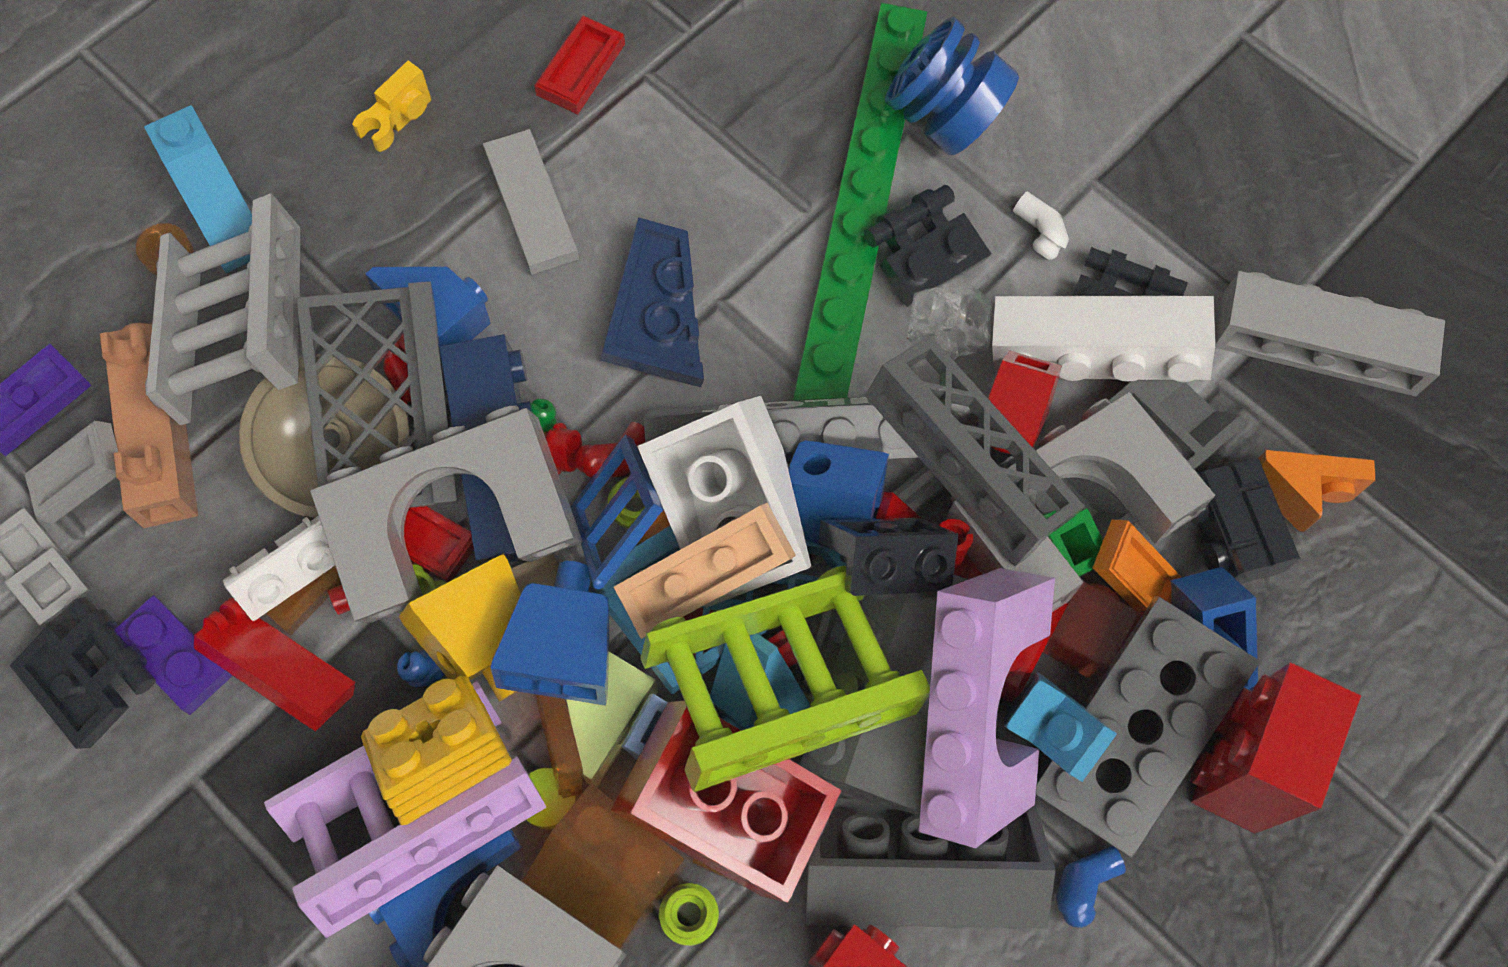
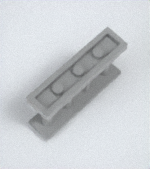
(268, 315)

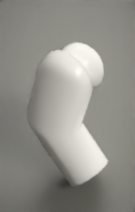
(1047, 221)

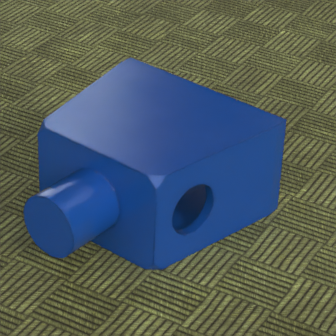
(836, 483)
(557, 640)

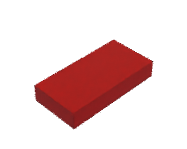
(580, 64)
(436, 543)

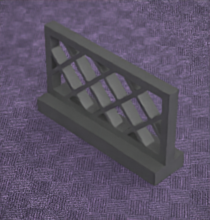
(423, 378)

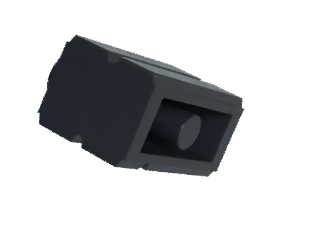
(1244, 524)

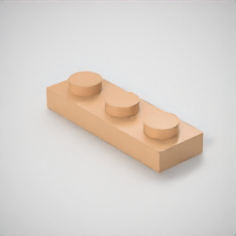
(705, 569)

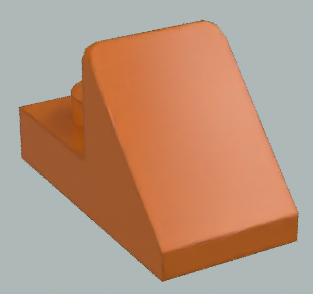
(1306, 479)

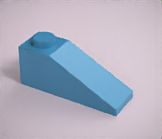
(201, 178)

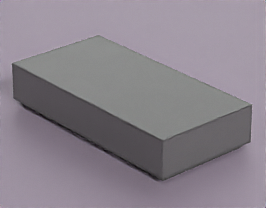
(72, 472)

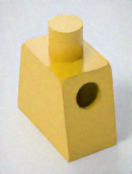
(466, 621)

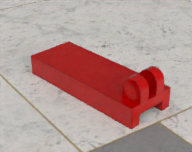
(273, 665)

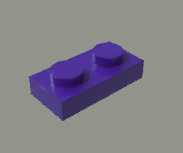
(36, 395)
(171, 655)

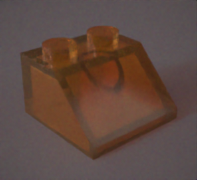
(603, 868)

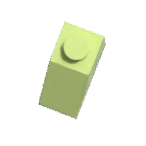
(603, 728)

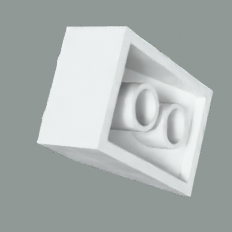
(722, 471)

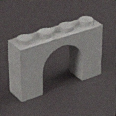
(1125, 454)
(368, 508)
(517, 927)

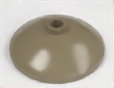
(279, 440)

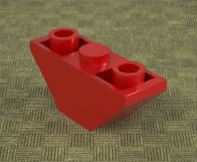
(1025, 393)

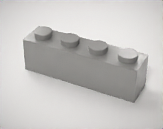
(1330, 333)

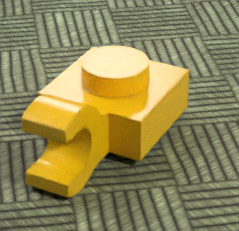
(398, 102)

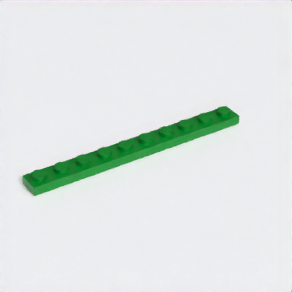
(862, 197)

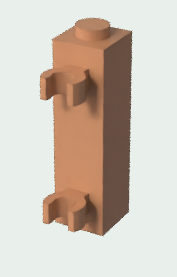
(151, 445)

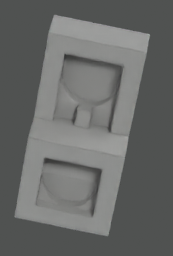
(37, 568)

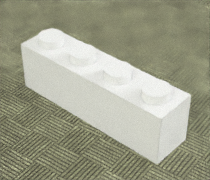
(1110, 335)

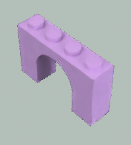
(969, 776)

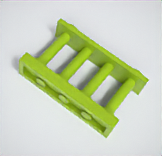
(777, 732)

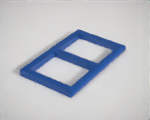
(639, 481)

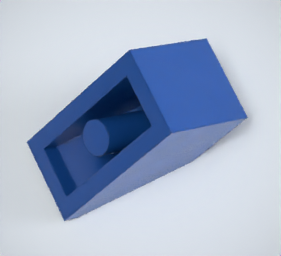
(457, 301)
(1222, 606)

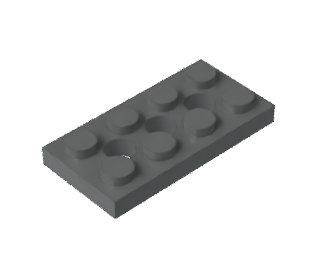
(1185, 723)

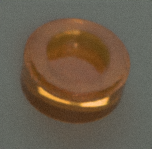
(149, 243)

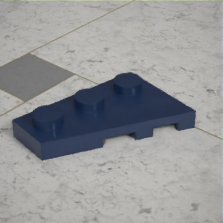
(654, 308)

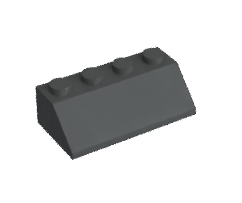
(888, 761)
(887, 873)

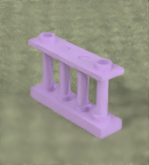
(397, 855)

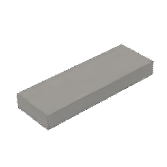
(531, 202)

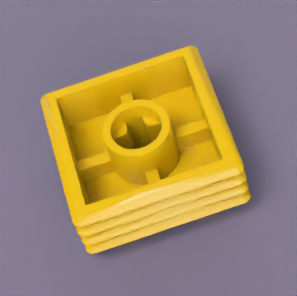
(433, 749)

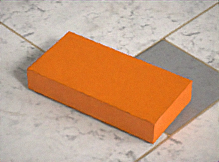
(1133, 566)

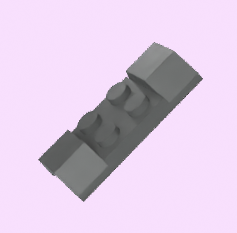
(1186, 422)

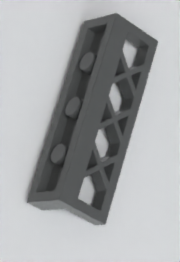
(961, 452)

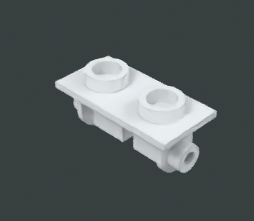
(273, 577)

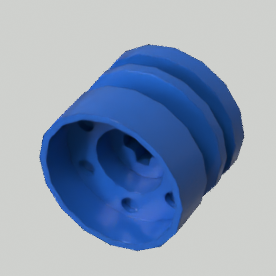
(959, 93)

